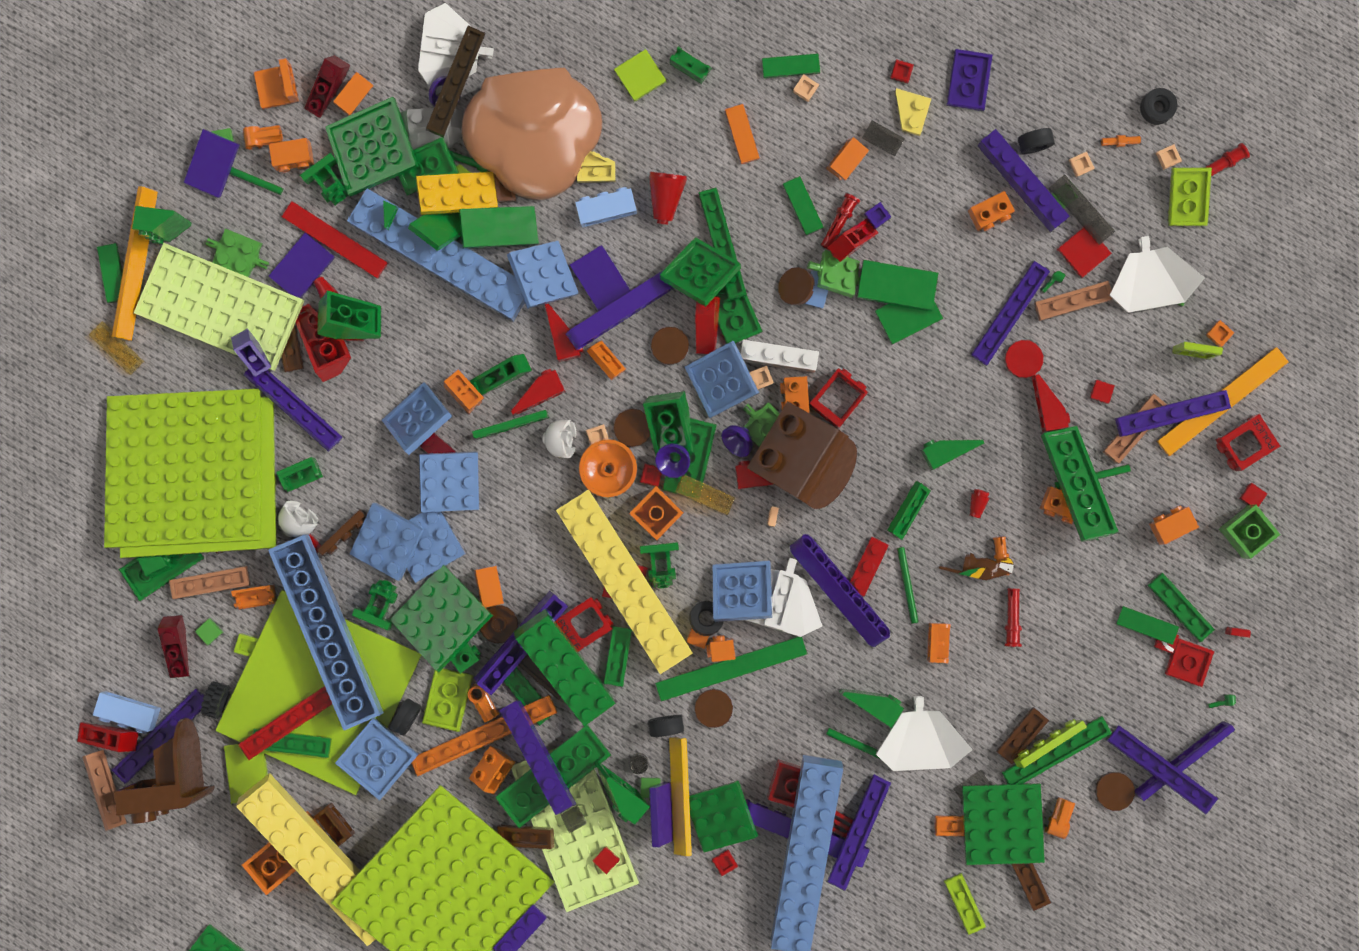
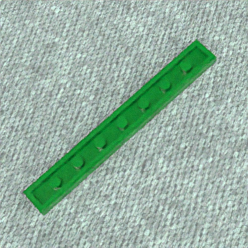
(731, 669)

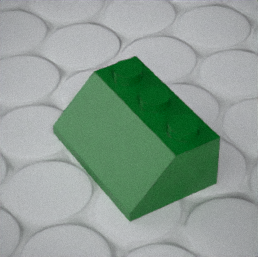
(159, 224)

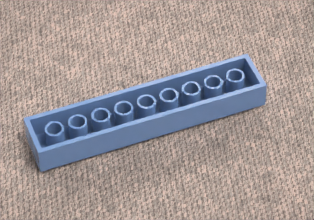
(452, 263)
(326, 631)
(806, 853)

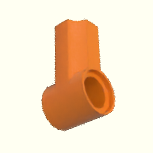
(257, 136)
(483, 704)
(1059, 821)

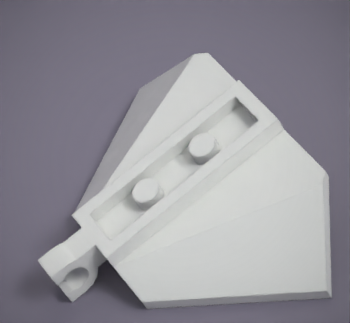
(440, 41)
(1154, 279)
(791, 604)
(922, 741)

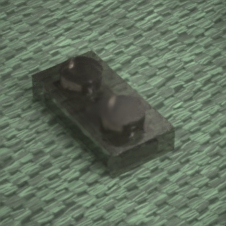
(883, 138)

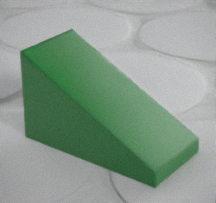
(389, 214)

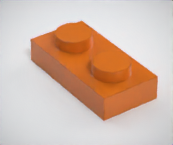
(606, 360)

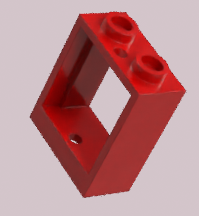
(845, 376)

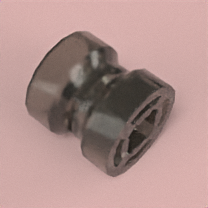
(640, 765)

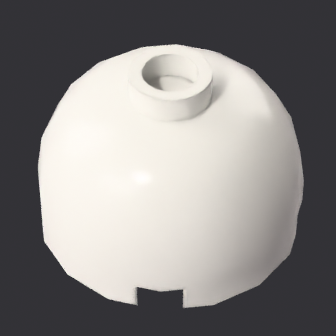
(559, 438)
(295, 520)

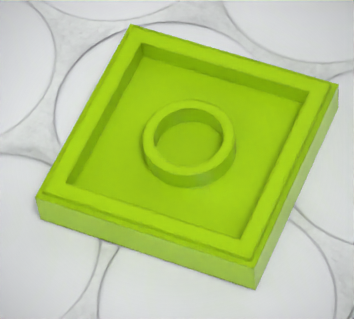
(640, 75)
(1197, 350)

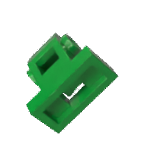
(321, 173)
(661, 579)
(374, 614)

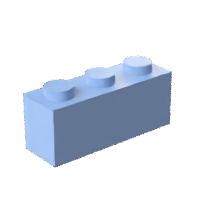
(606, 207)
(126, 712)

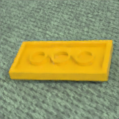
(456, 191)

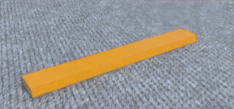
(132, 272)
(1236, 391)

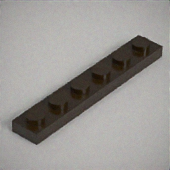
(455, 81)

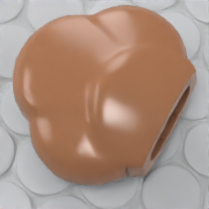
(532, 130)

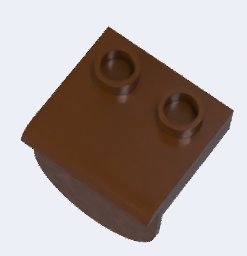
(805, 457)
(176, 783)

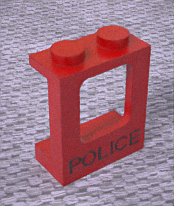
(1262, 434)
(566, 626)

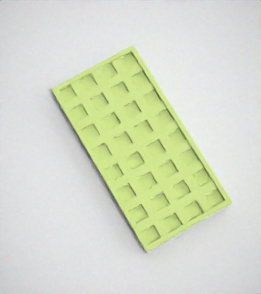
(216, 303)
(573, 853)

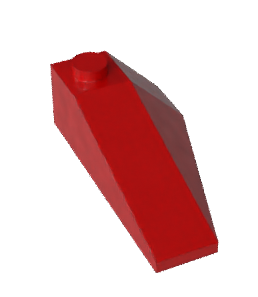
(326, 354)

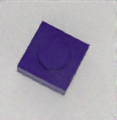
(877, 215)

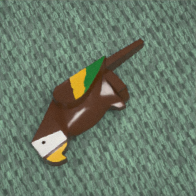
(983, 568)

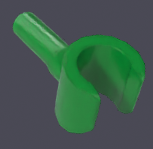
(1058, 276)
(1229, 700)

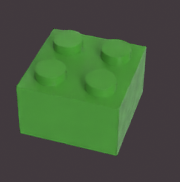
(1249, 531)

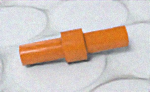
(1121, 140)

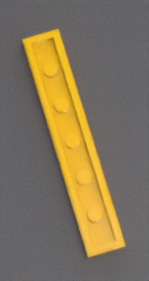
(680, 796)

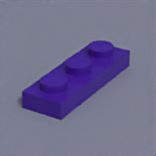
(521, 930)

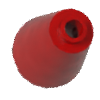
(665, 195)

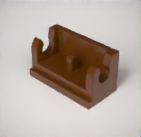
(335, 824)

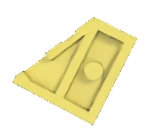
(912, 111)
(596, 169)

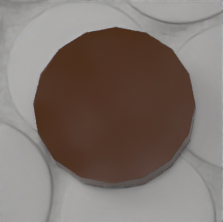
(796, 286)
(670, 345)
(632, 427)
(504, 621)
(713, 708)
(1115, 791)

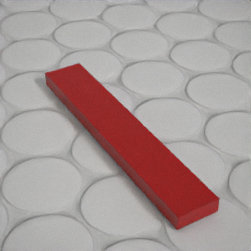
(334, 239)
(285, 723)

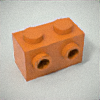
(291, 155)
(991, 211)
(795, 391)
(1055, 504)
(1173, 525)
(720, 649)
(491, 770)

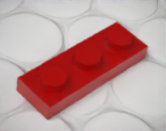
(868, 565)

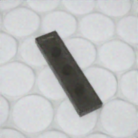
(1082, 209)

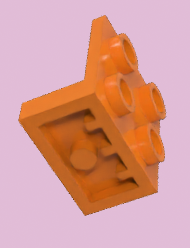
(276, 85)

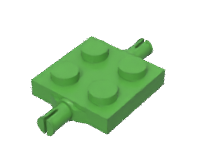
(237, 253)
(836, 275)
(760, 422)

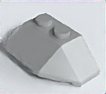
(416, 123)

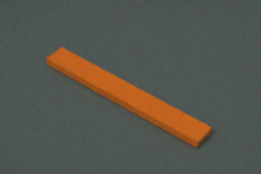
(477, 738)

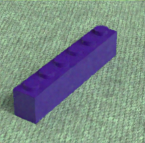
(1023, 180)
(511, 652)
(538, 757)

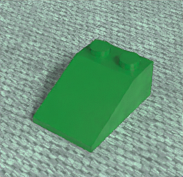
(348, 317)
(669, 420)
(879, 705)
(625, 798)

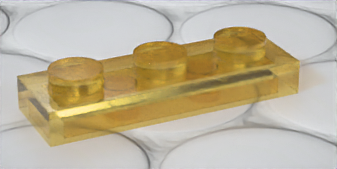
(116, 348)
(705, 494)

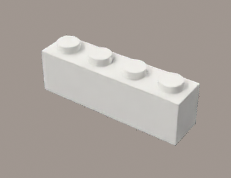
(779, 356)

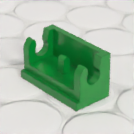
(690, 65)
(299, 474)

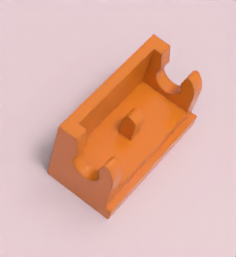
(353, 93)
(847, 159)
(463, 391)
(489, 586)
(254, 597)
(938, 643)

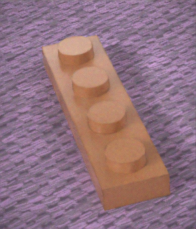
(1073, 300)
(1121, 446)
(209, 582)
(103, 788)

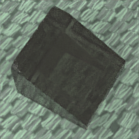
(573, 819)

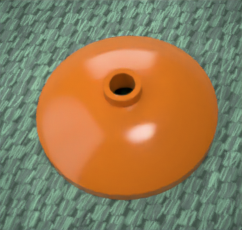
(601, 455)

